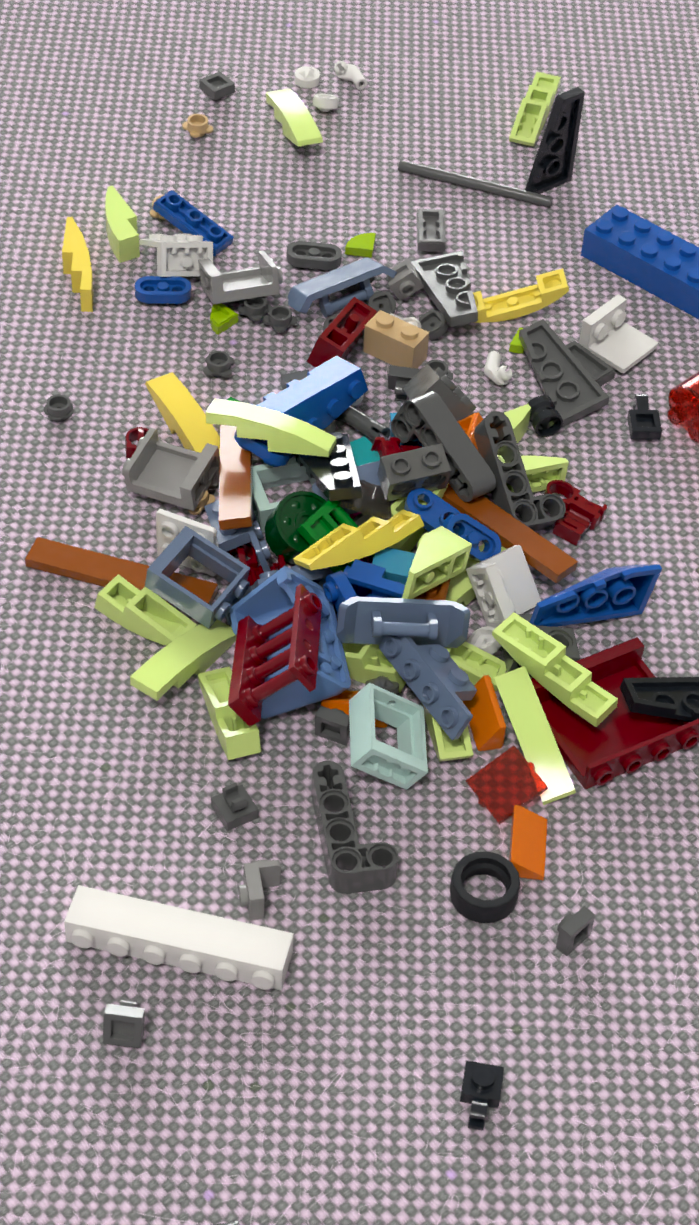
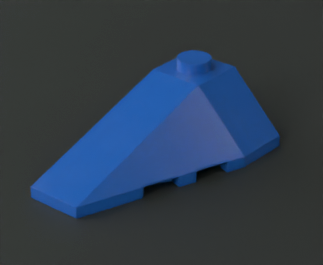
(603, 596)

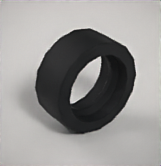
(484, 910)

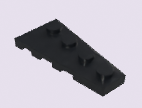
(558, 145)
(334, 474)
(663, 696)

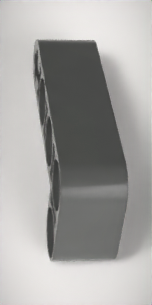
(433, 423)
(496, 436)
(337, 822)

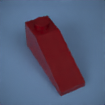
(342, 333)

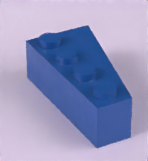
(321, 394)

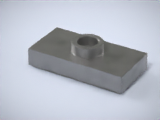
(430, 230)

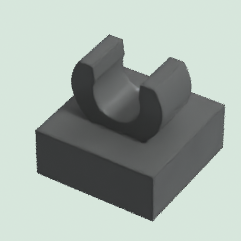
(397, 378)
(234, 806)
(124, 1024)

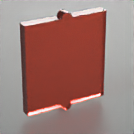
(506, 783)

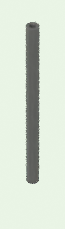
(474, 183)

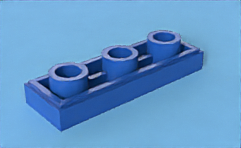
(192, 221)

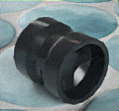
(544, 417)

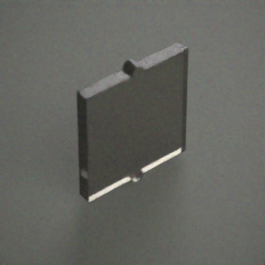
(371, 503)

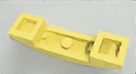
(522, 301)

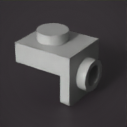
(406, 280)
(255, 878)

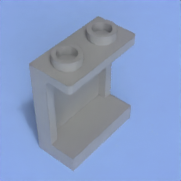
(240, 283)
(170, 471)

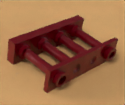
(253, 648)

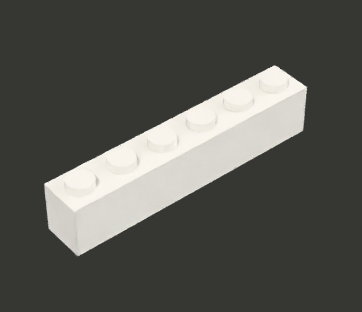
(179, 938)

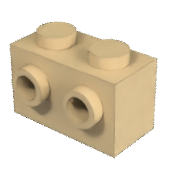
(395, 341)

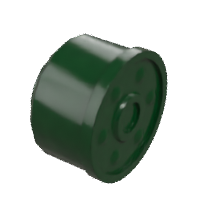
(285, 520)

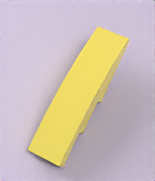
(77, 263)
(182, 413)
(353, 543)

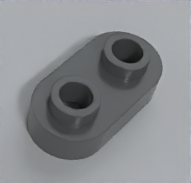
(314, 255)

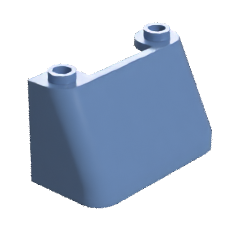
(273, 599)

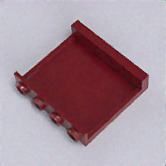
(623, 738)

